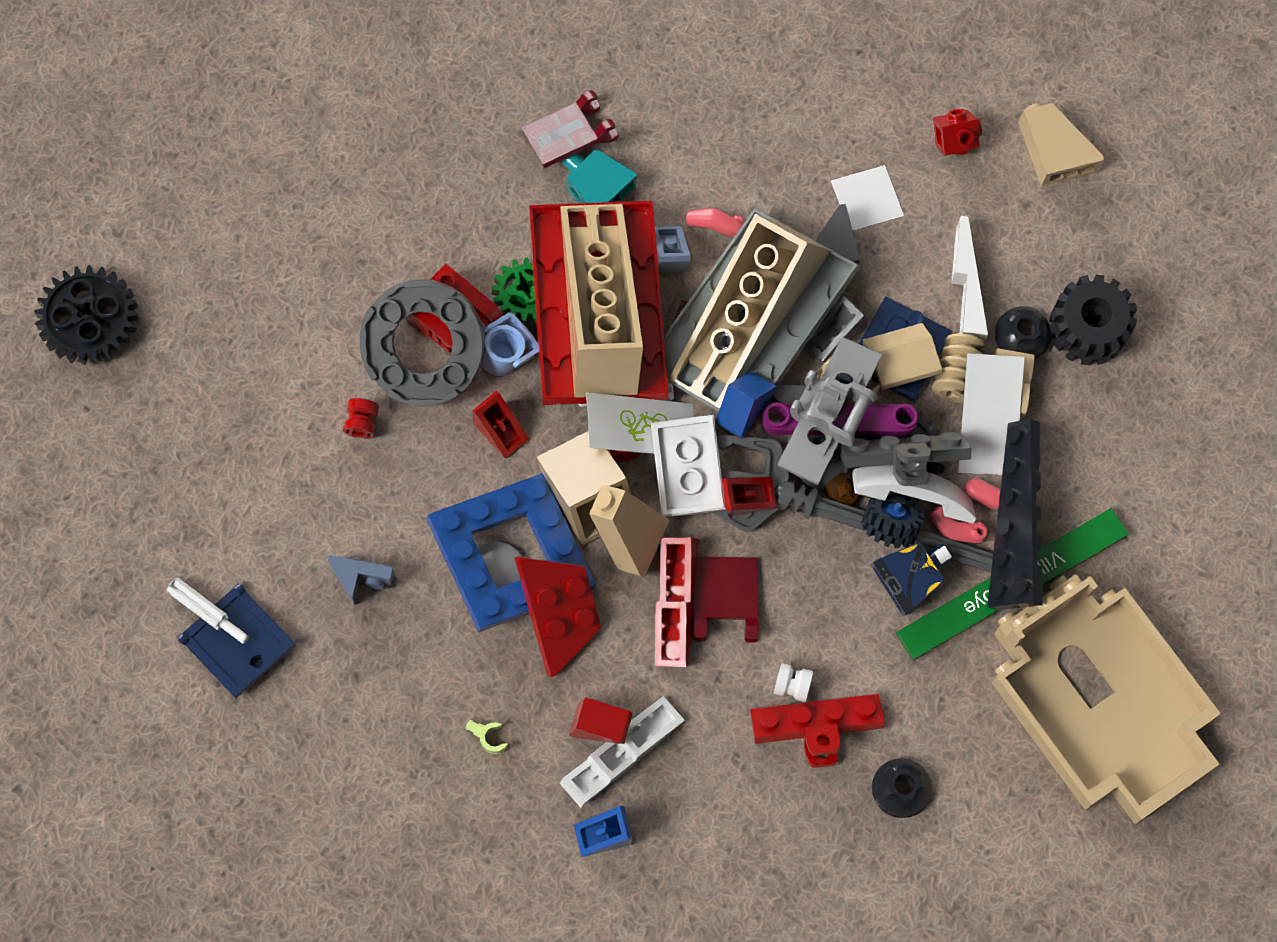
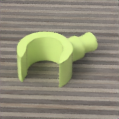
(481, 731)

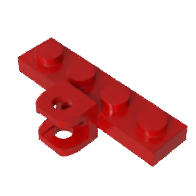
(817, 724)

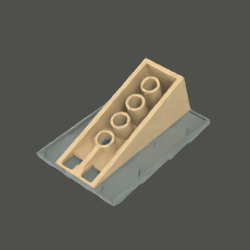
(754, 309)

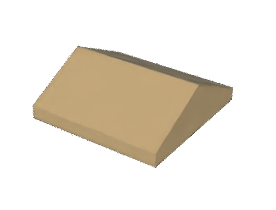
(906, 356)

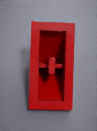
(499, 425)
(748, 495)
(600, 722)

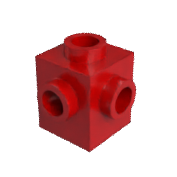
(957, 132)

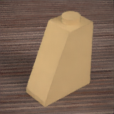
(1057, 145)
(628, 529)

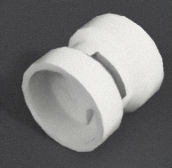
(793, 682)

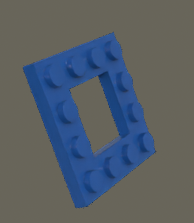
(454, 532)

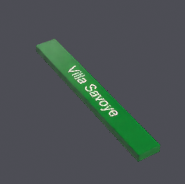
(972, 607)

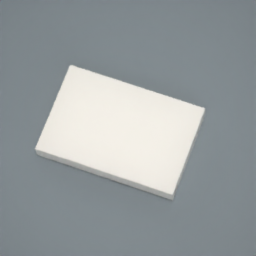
(688, 466)

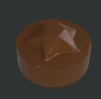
(841, 489)

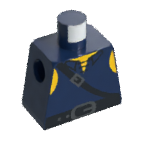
(911, 574)

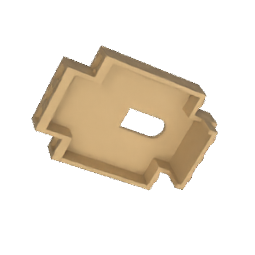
(1138, 738)

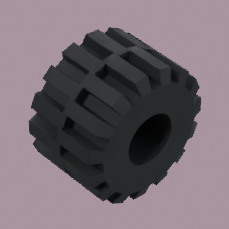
(1101, 305)

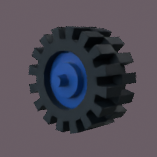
(893, 520)

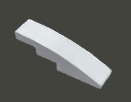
(615, 759)

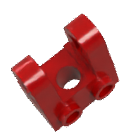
(434, 328)

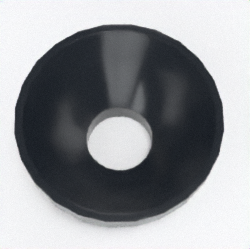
(1011, 339)
(892, 801)

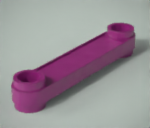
(877, 420)

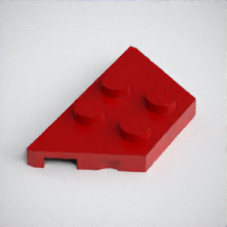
(559, 608)

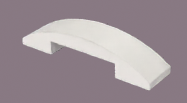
(879, 480)

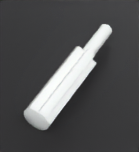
(204, 608)

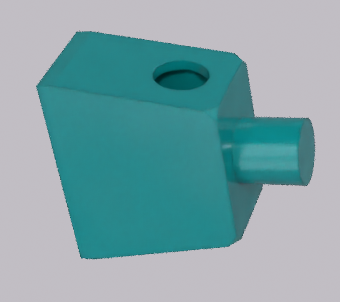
(598, 178)

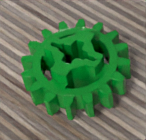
(514, 295)

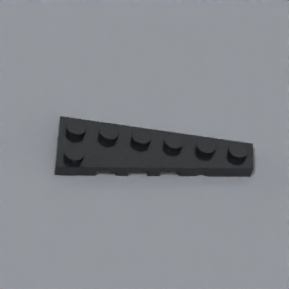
(1014, 571)

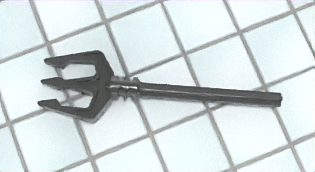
(815, 504)

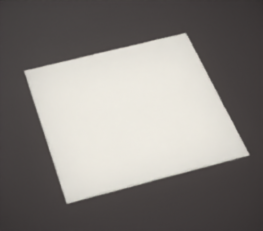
(868, 197)

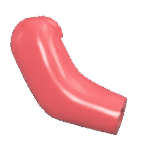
(715, 220)
(983, 492)
(958, 530)

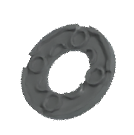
(379, 351)

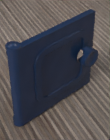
(894, 316)
(227, 656)

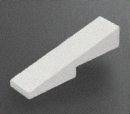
(966, 274)

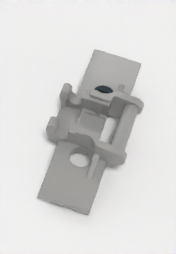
(821, 404)

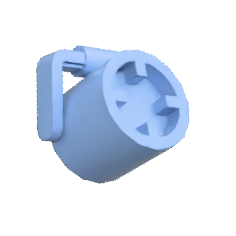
(506, 345)

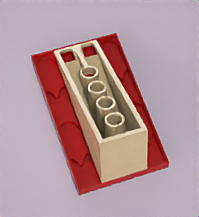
(597, 301)

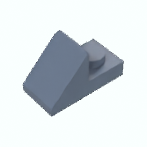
(671, 250)
(352, 572)

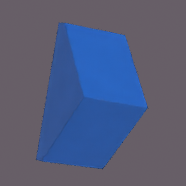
(744, 402)
(603, 832)

